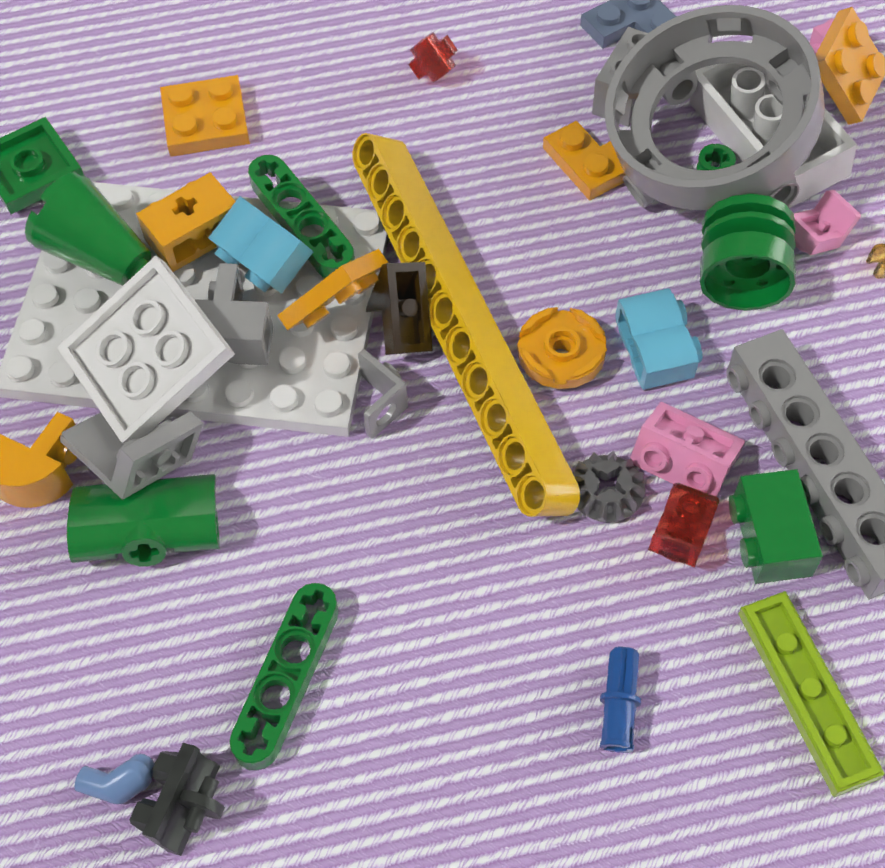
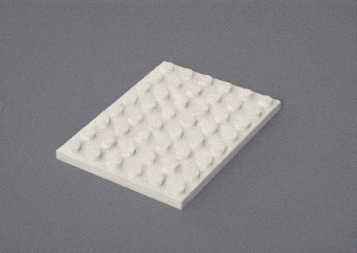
(309, 371)

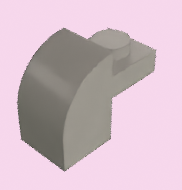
(241, 323)

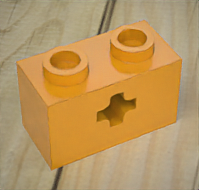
(183, 221)

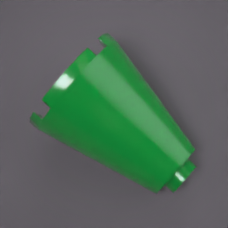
(86, 230)

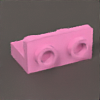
(685, 449)

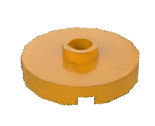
(563, 330)

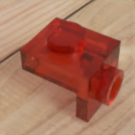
(684, 524)

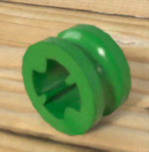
(715, 153)

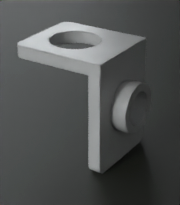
(390, 384)

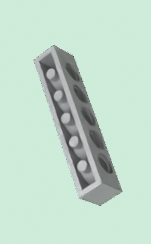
(822, 436)

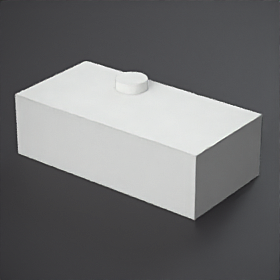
(746, 115)

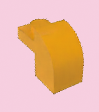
(37, 473)

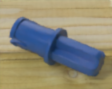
(620, 700)

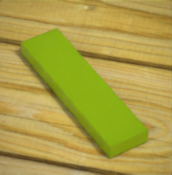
(810, 694)

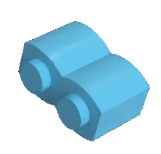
(260, 245)
(658, 338)

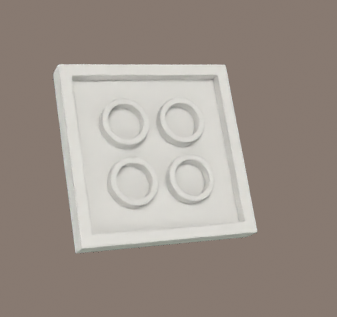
(145, 351)

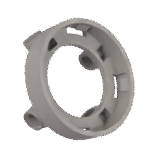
(665, 67)

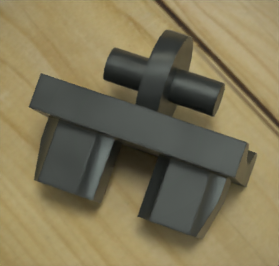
(182, 801)

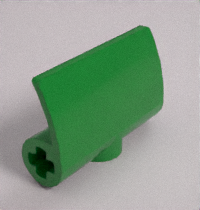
(142, 526)

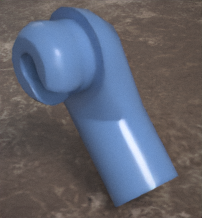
(119, 784)

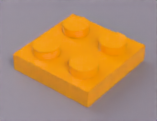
(850, 65)
(204, 115)

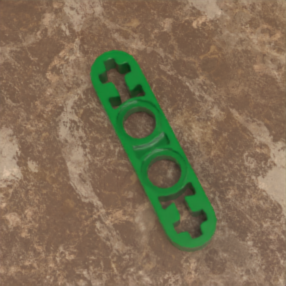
(297, 218)
(290, 675)

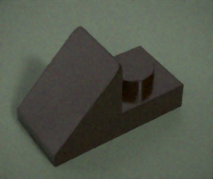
(404, 306)

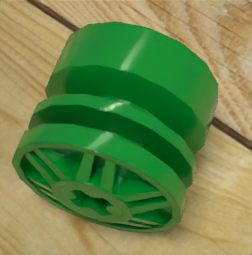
(748, 252)

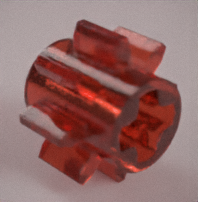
(432, 57)

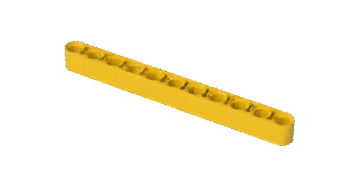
(467, 332)

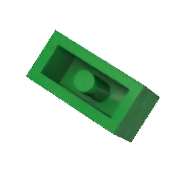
(775, 526)

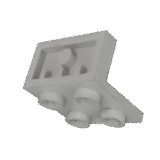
(138, 461)

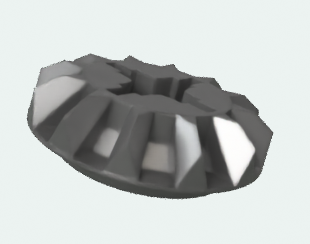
(609, 505)

